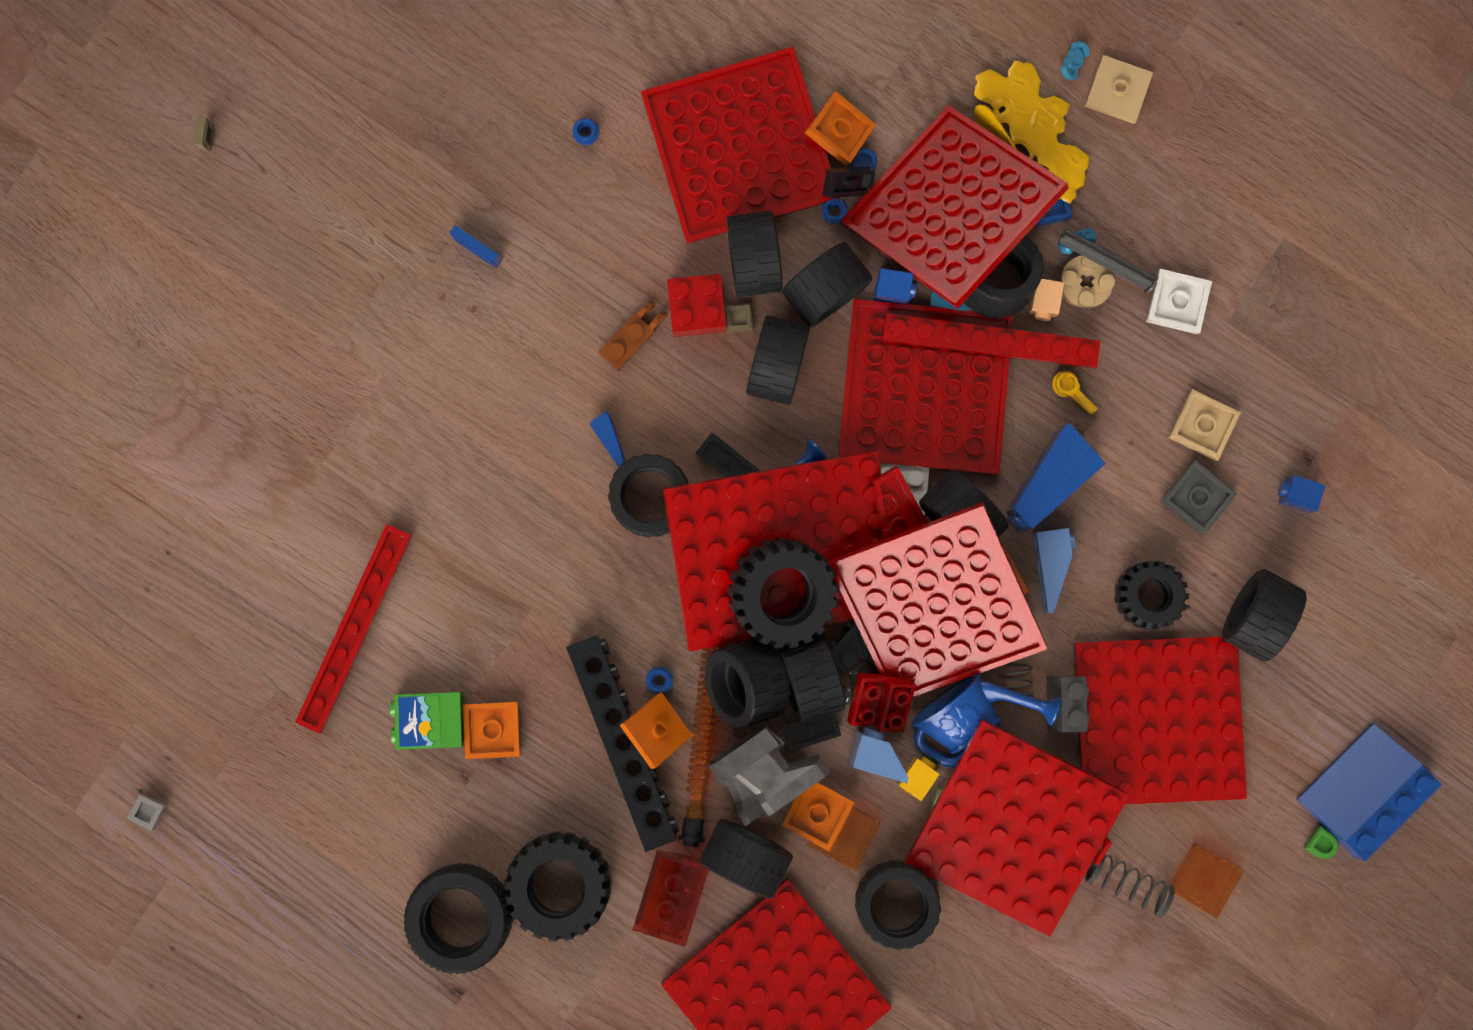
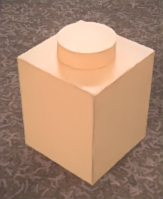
(1046, 300)

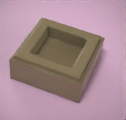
(203, 134)
(738, 318)

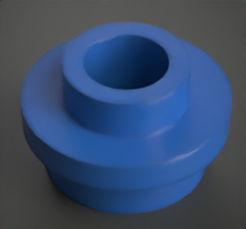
(585, 123)
(838, 203)
(651, 683)

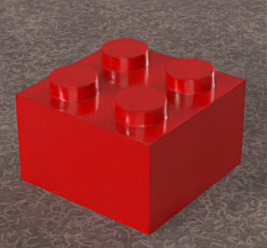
(696, 305)

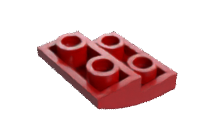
(881, 702)

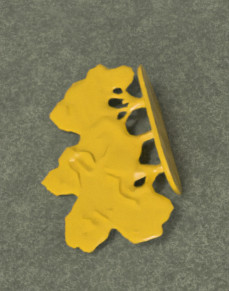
(1031, 121)

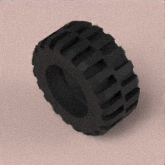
(811, 612)
(531, 912)

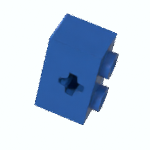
(894, 286)

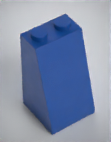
(1057, 473)

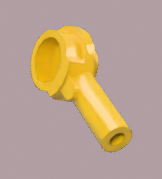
(1066, 384)

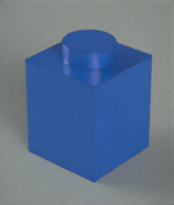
(1301, 493)

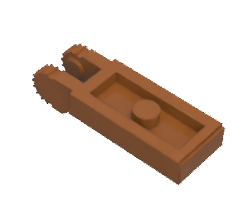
(631, 337)

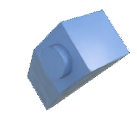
(1053, 558)

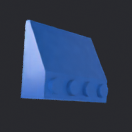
(1368, 792)

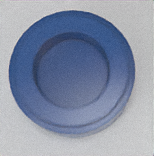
(864, 157)

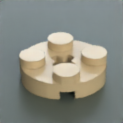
(1086, 297)

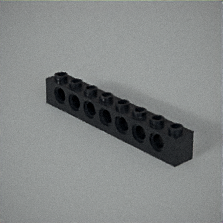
(651, 835)

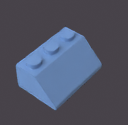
(875, 755)

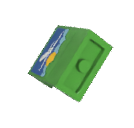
(428, 720)

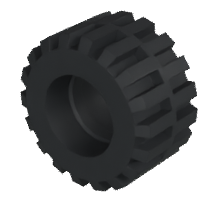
(1173, 589)

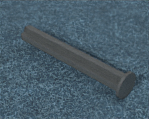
(1108, 260)

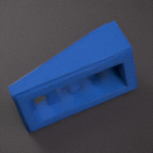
(606, 433)

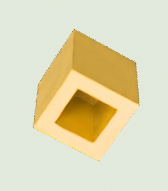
(921, 777)

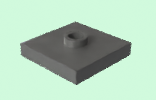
(1198, 497)

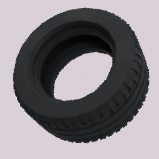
(423, 937)

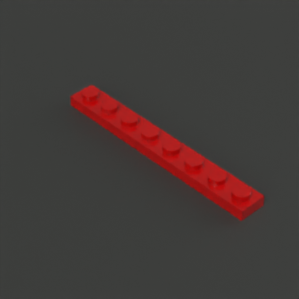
(991, 340)
(353, 629)

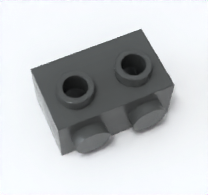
(1073, 710)

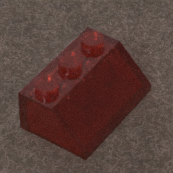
(671, 897)

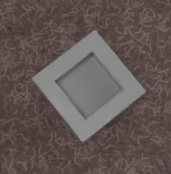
(147, 812)

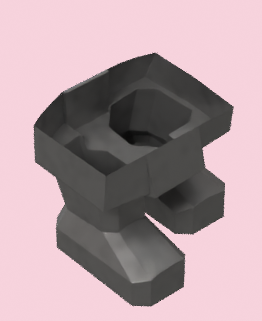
(761, 776)

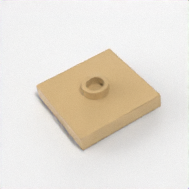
(1118, 89)
(1204, 424)

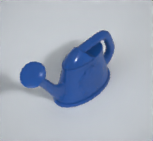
(958, 711)

